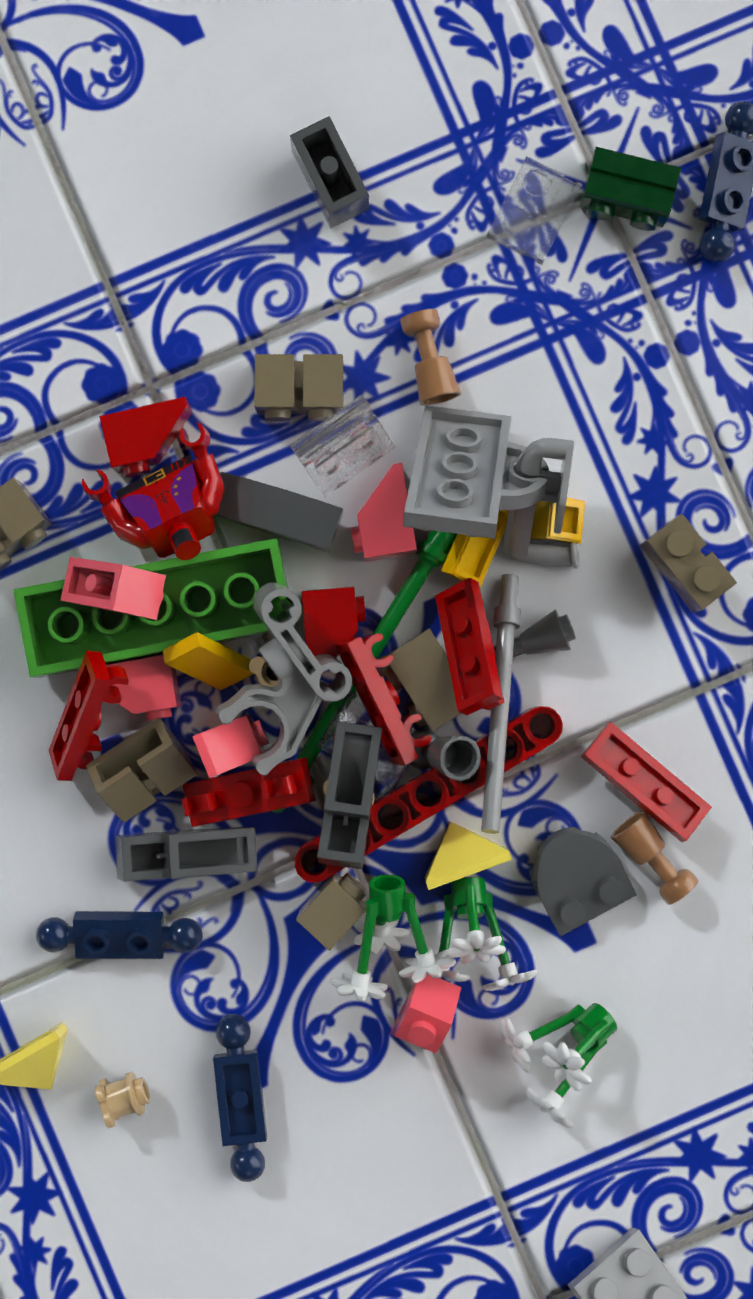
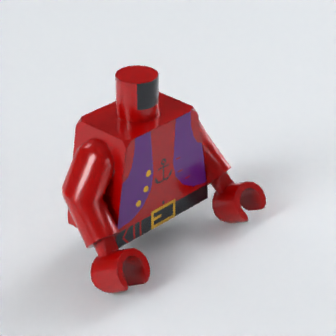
(168, 507)

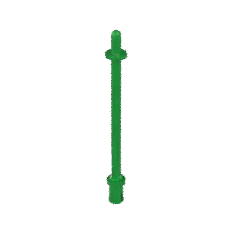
(430, 555)

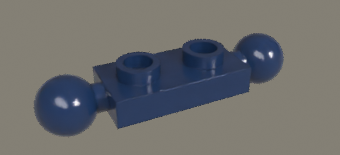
(728, 184)
(119, 935)
(240, 1098)

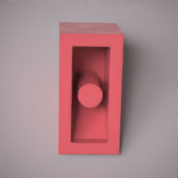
(381, 520)
(113, 587)
(150, 688)
(230, 744)
(427, 1013)

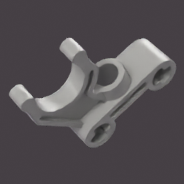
(298, 675)

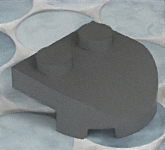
(578, 878)

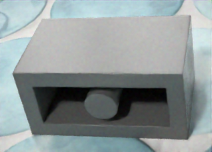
(329, 172)

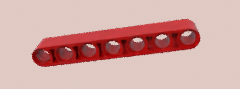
(450, 790)

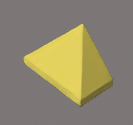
(462, 855)
(35, 1062)

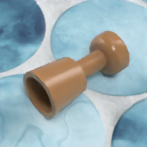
(433, 374)
(644, 845)

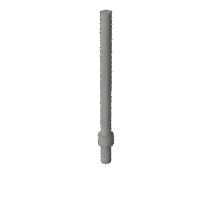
(506, 621)

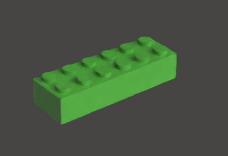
(199, 595)

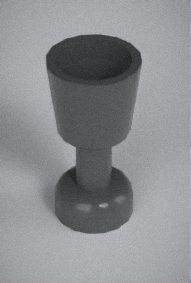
(450, 755)

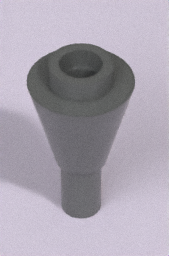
(545, 636)

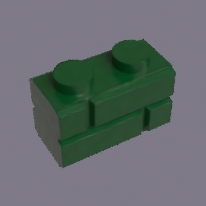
(629, 189)

